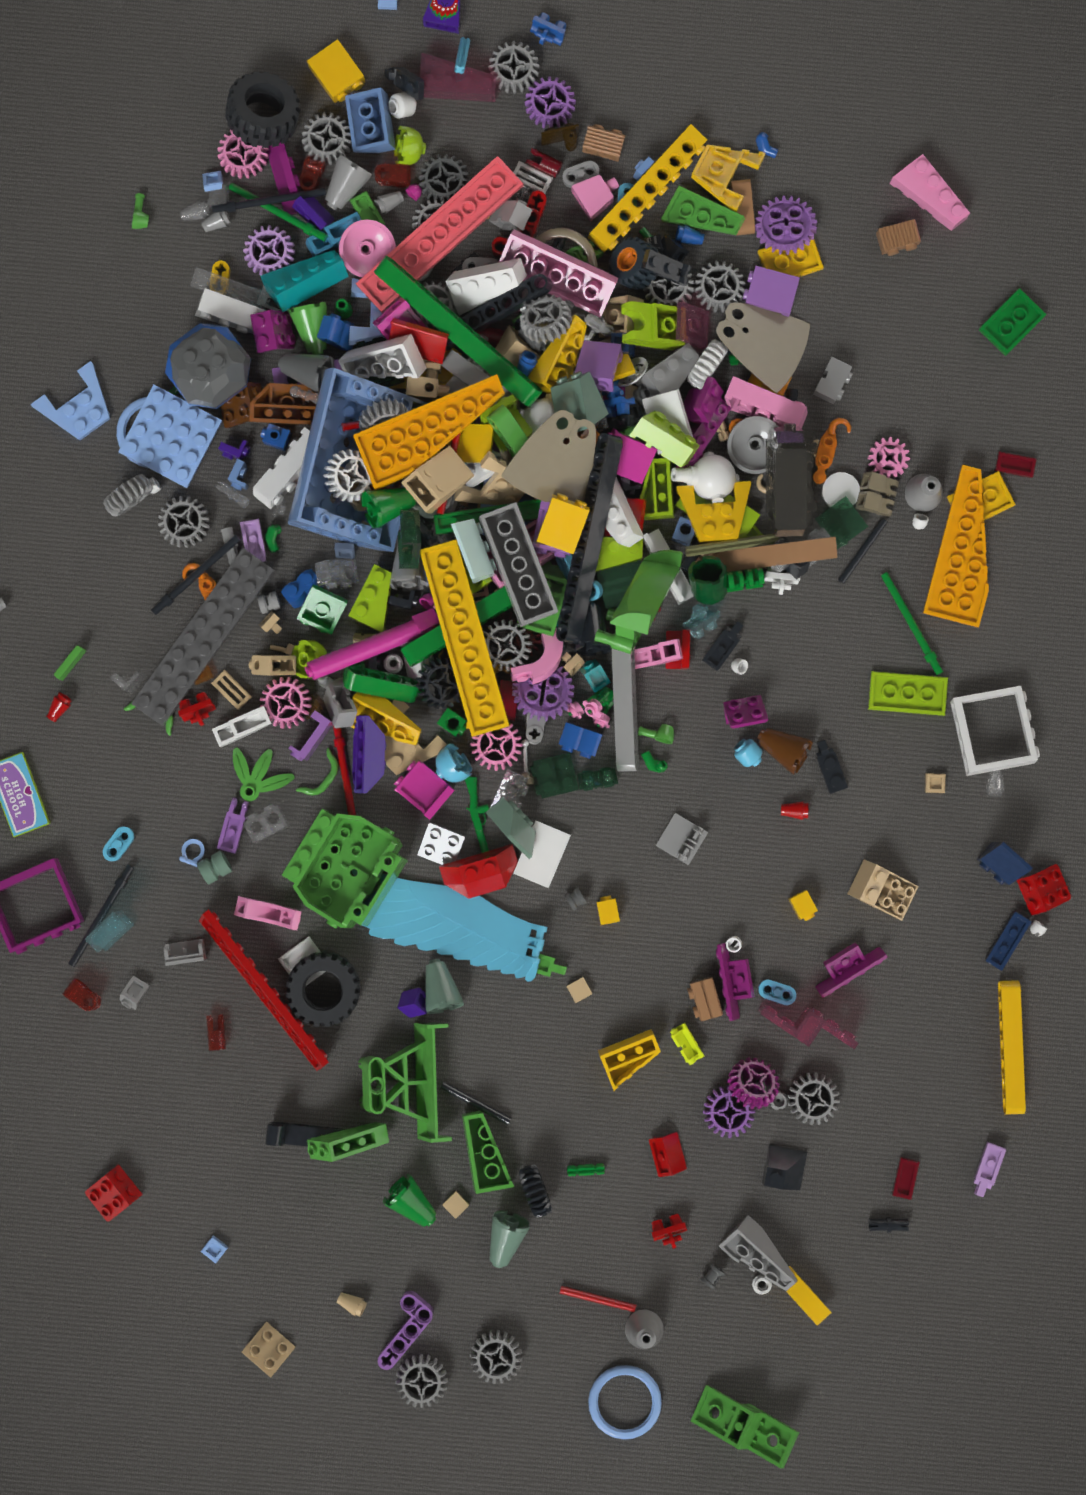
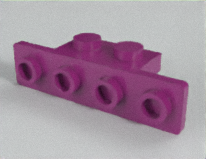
(283, 174)
(704, 431)
(847, 966)
(736, 980)

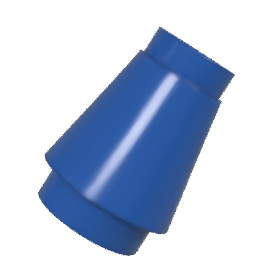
(688, 235)
(527, 362)

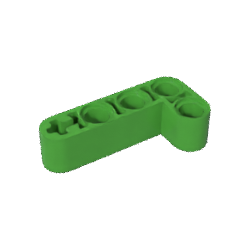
(507, 429)

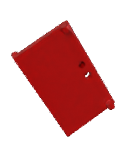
(429, 342)

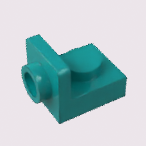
(594, 675)

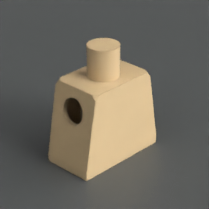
(417, 386)
(265, 665)

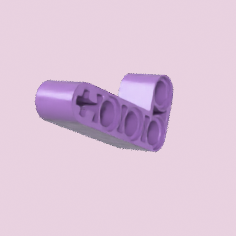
(403, 1334)

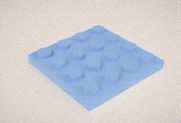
(170, 436)

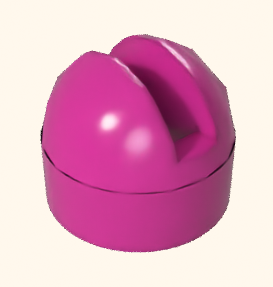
(414, 191)
(427, 601)

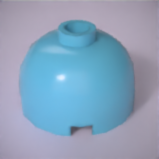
(452, 765)

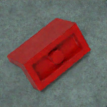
(684, 637)
(667, 1154)

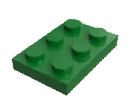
(1012, 322)

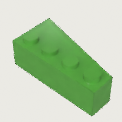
(485, 1160)

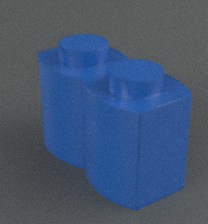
(335, 332)
(297, 591)
(580, 740)

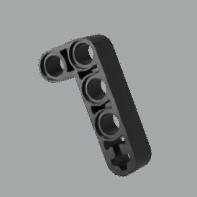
(294, 1134)

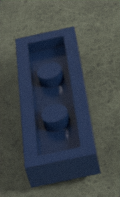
(1007, 941)

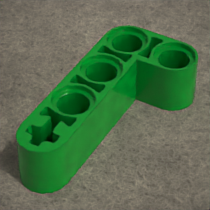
(380, 683)

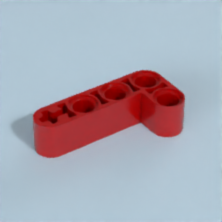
(530, 228)

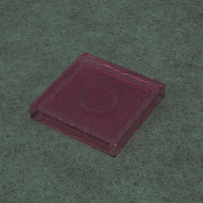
(692, 325)

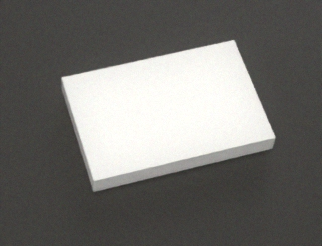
(671, 406)
(547, 853)

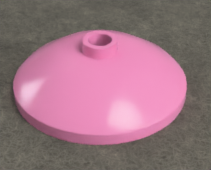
(361, 233)

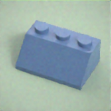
(370, 121)

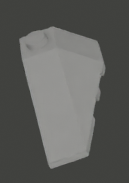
(753, 1247)

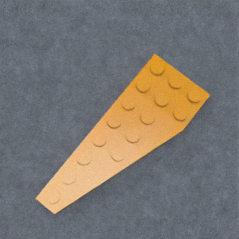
(409, 440)
(960, 571)

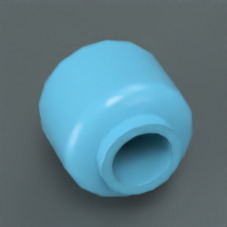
(748, 753)

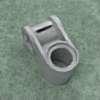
(535, 725)

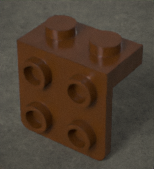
(237, 409)

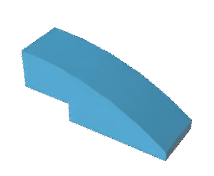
(334, 234)

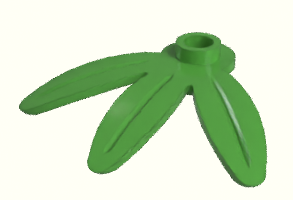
(255, 780)

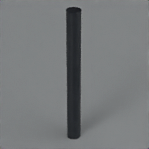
(862, 551)
(476, 1103)

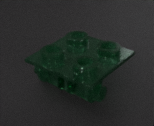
(842, 522)
(604, 777)

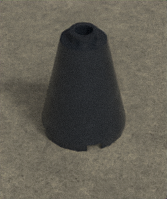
(594, 620)

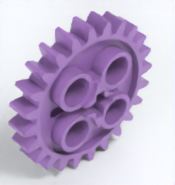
(784, 210)
(560, 693)

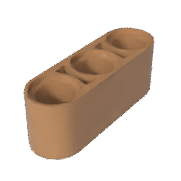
(746, 208)

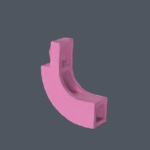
(658, 654)
(544, 666)
(268, 912)

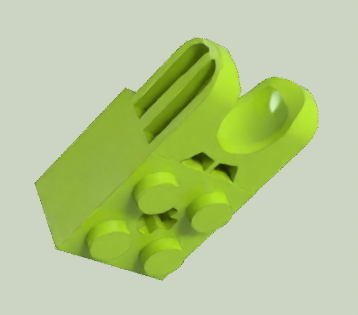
(652, 325)

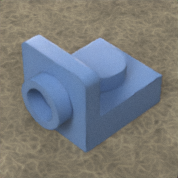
(238, 472)

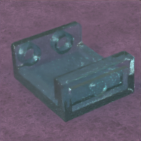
(109, 931)

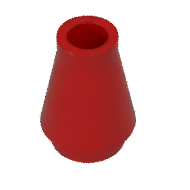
(58, 707)
(795, 810)

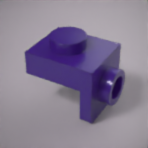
(231, 452)

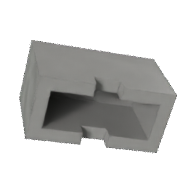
(511, 214)
(831, 386)
(339, 705)

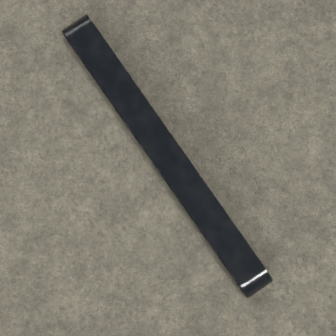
(588, 548)

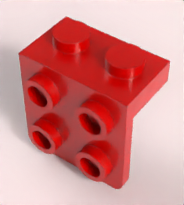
(1044, 890)
(113, 1193)

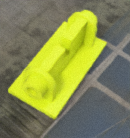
(684, 1038)

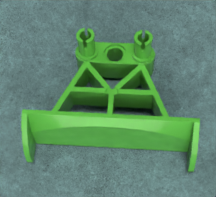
(641, 600)
(426, 1088)

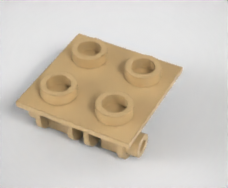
(268, 1349)

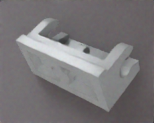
(184, 952)

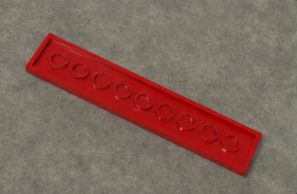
(259, 985)

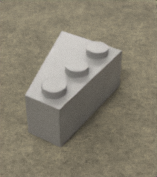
(670, 372)

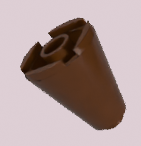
(785, 748)

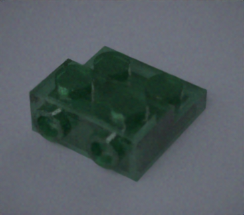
(554, 776)

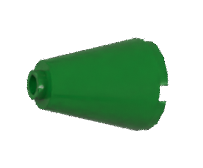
(385, 504)
(410, 1201)

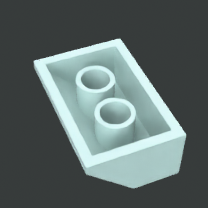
(474, 550)

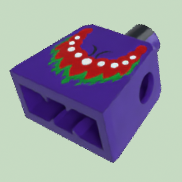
(443, 15)

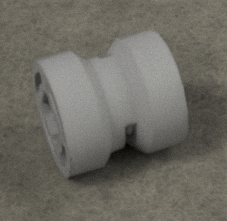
(273, 601)

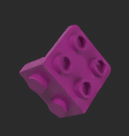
(273, 330)
(701, 403)
(745, 711)

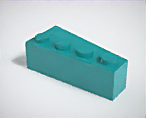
(304, 279)

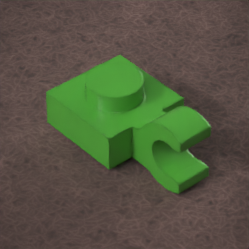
(547, 966)

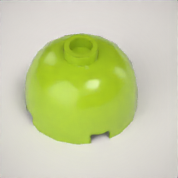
(408, 146)
(304, 652)

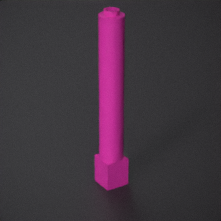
(374, 645)

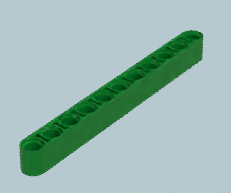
(458, 331)

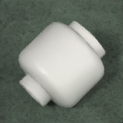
(402, 105)

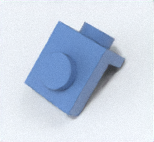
(642, 167)

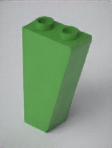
(347, 1142)

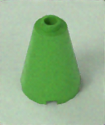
(308, 322)

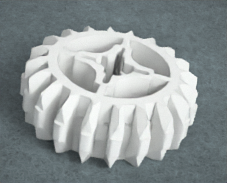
(707, 363)
(342, 490)

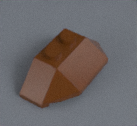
(276, 405)

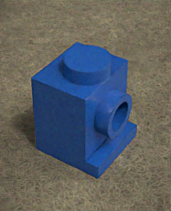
(281, 441)

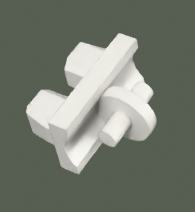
(781, 578)

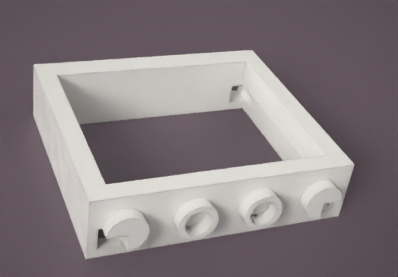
(964, 739)

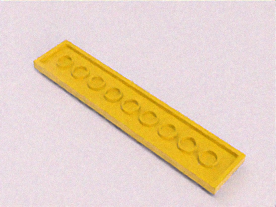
(464, 638)

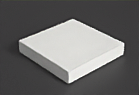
(297, 953)

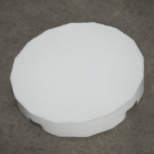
(839, 486)

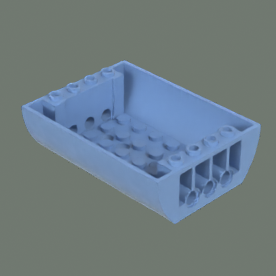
(339, 400)

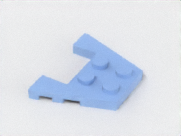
(364, 333)
(81, 413)

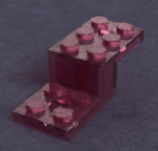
(808, 1026)

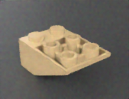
(437, 479)
(882, 889)

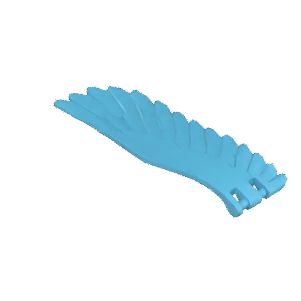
(457, 926)

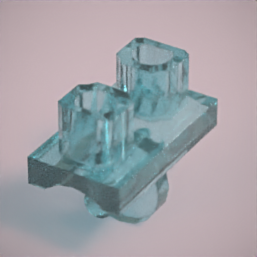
(701, 618)

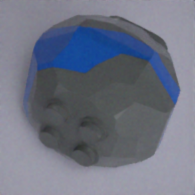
(208, 366)

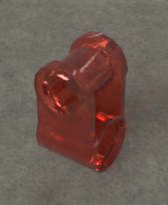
(312, 171)
(395, 175)
(79, 993)

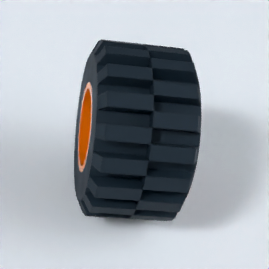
(627, 263)

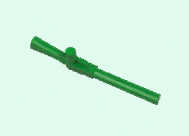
(475, 810)

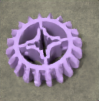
(274, 245)

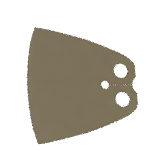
(771, 345)
(551, 467)

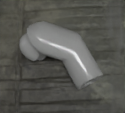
(325, 680)

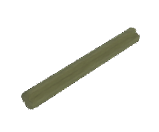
(730, 545)

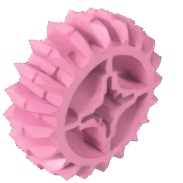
(235, 154)
(289, 694)
(506, 758)

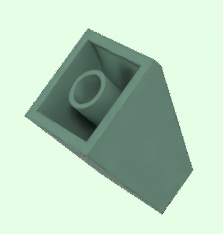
(579, 397)

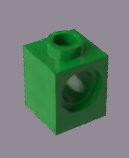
(448, 715)

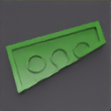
(701, 213)

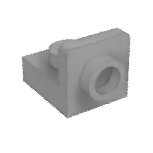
(133, 993)

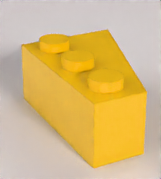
(628, 1056)

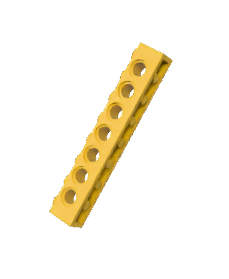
(695, 142)

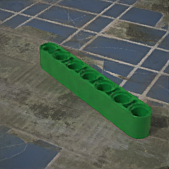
(434, 640)

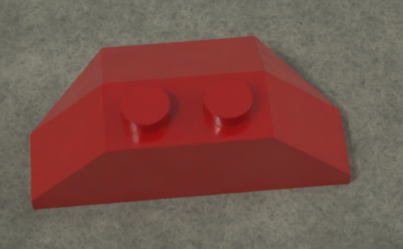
(480, 872)

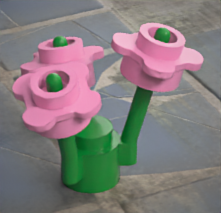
(593, 707)

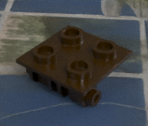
(568, 134)

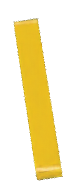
(1011, 1047)

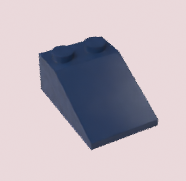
(1003, 863)

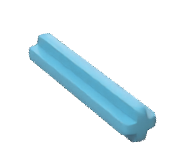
(462, 55)

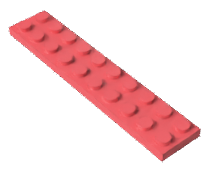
(445, 229)

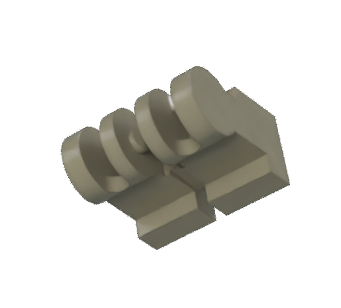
(871, 500)

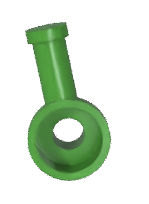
(140, 219)
(664, 734)

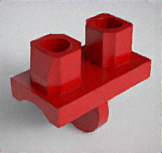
(198, 711)
(660, 1232)

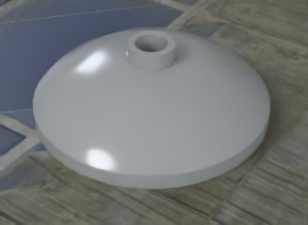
(739, 442)

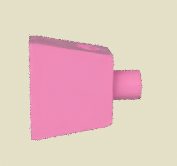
(594, 195)

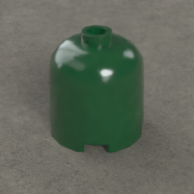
(708, 580)

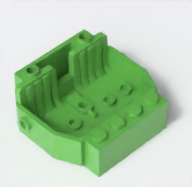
(335, 891)

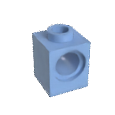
(682, 538)

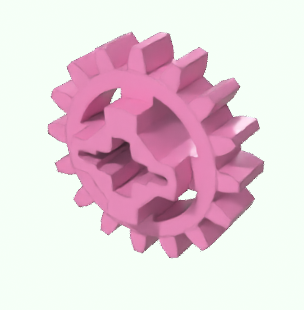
(883, 452)

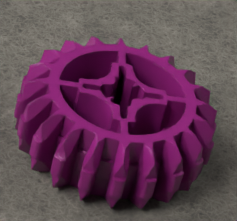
(753, 1093)

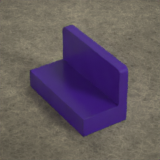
(313, 212)

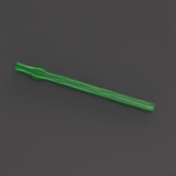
(307, 228)
(930, 656)

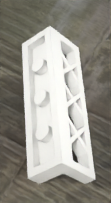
(680, 587)

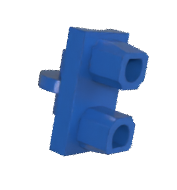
(547, 31)
(617, 401)

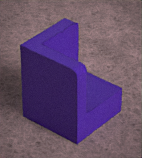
(413, 1002)

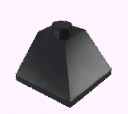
(784, 1168)

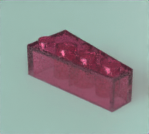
(445, 83)

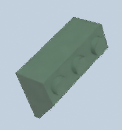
(514, 825)

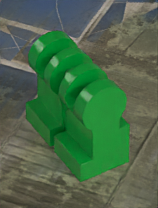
(752, 579)

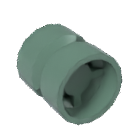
(214, 867)

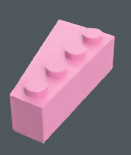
(930, 192)
(756, 401)

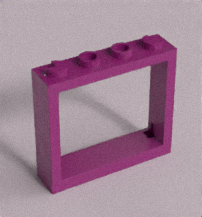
(55, 932)

